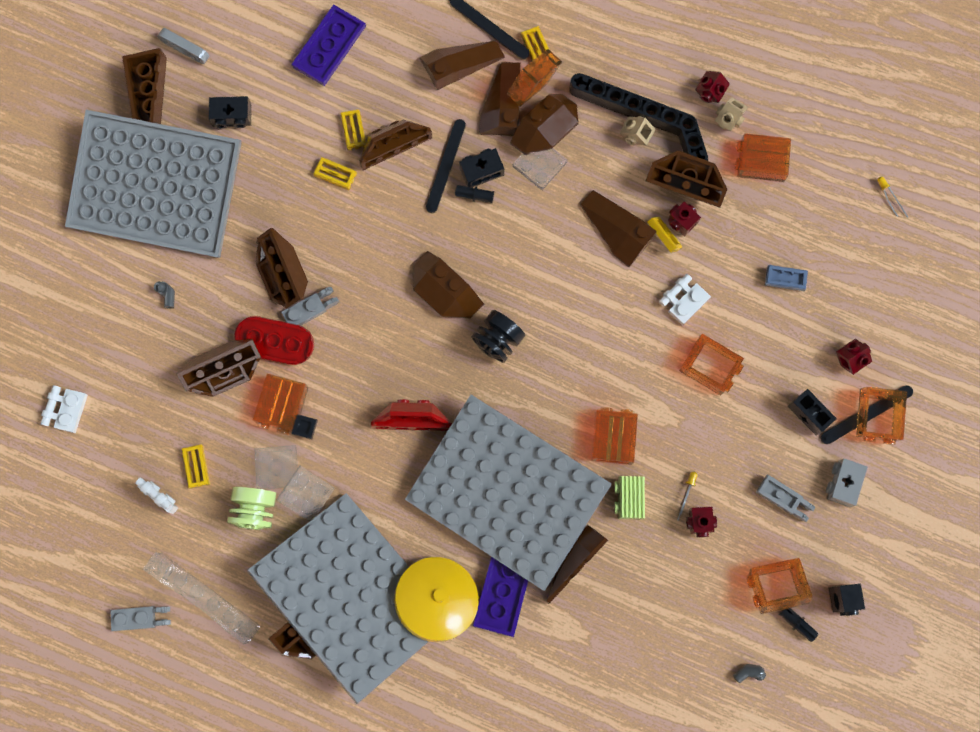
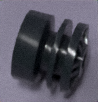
(500, 333)

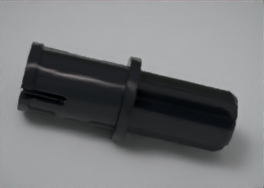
(474, 193)
(799, 624)

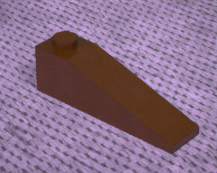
(457, 62)
(500, 112)
(619, 228)
(582, 551)

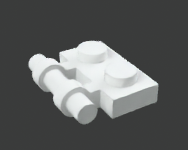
(689, 303)
(70, 410)
(161, 499)

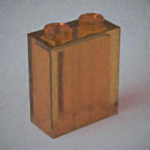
(763, 157)
(280, 403)
(614, 436)

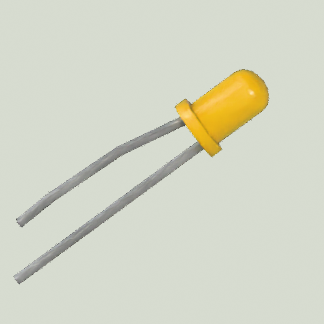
(883, 183)
(691, 482)

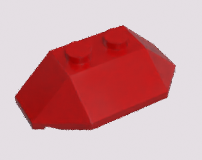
(411, 416)

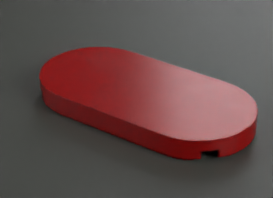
(277, 339)

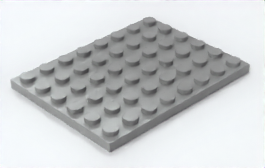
(153, 183)
(508, 492)
(338, 594)

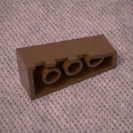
(145, 84)

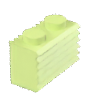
(630, 497)

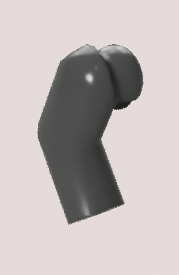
(167, 292)
(750, 670)

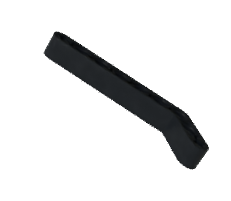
(643, 104)

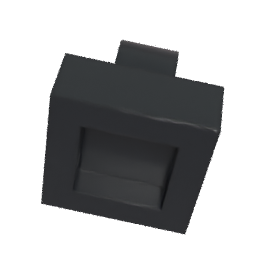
(304, 427)

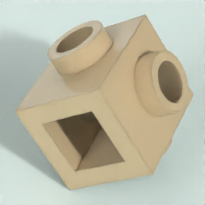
(731, 114)
(637, 131)

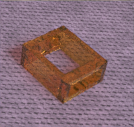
(534, 77)
(687, 368)
(898, 419)
(799, 578)

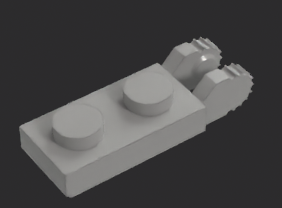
(309, 307)
(784, 497)
(137, 618)

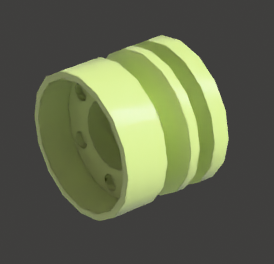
(251, 507)

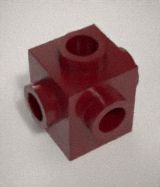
(712, 87)
(683, 218)
(854, 356)
(704, 514)

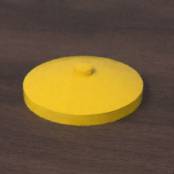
(436, 599)

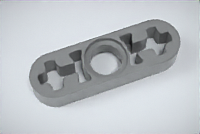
(183, 46)

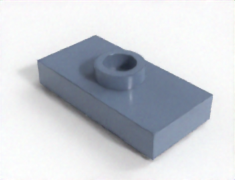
(786, 278)

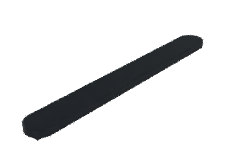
(490, 28)
(445, 166)
(851, 423)

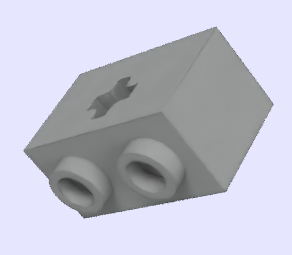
(854, 476)

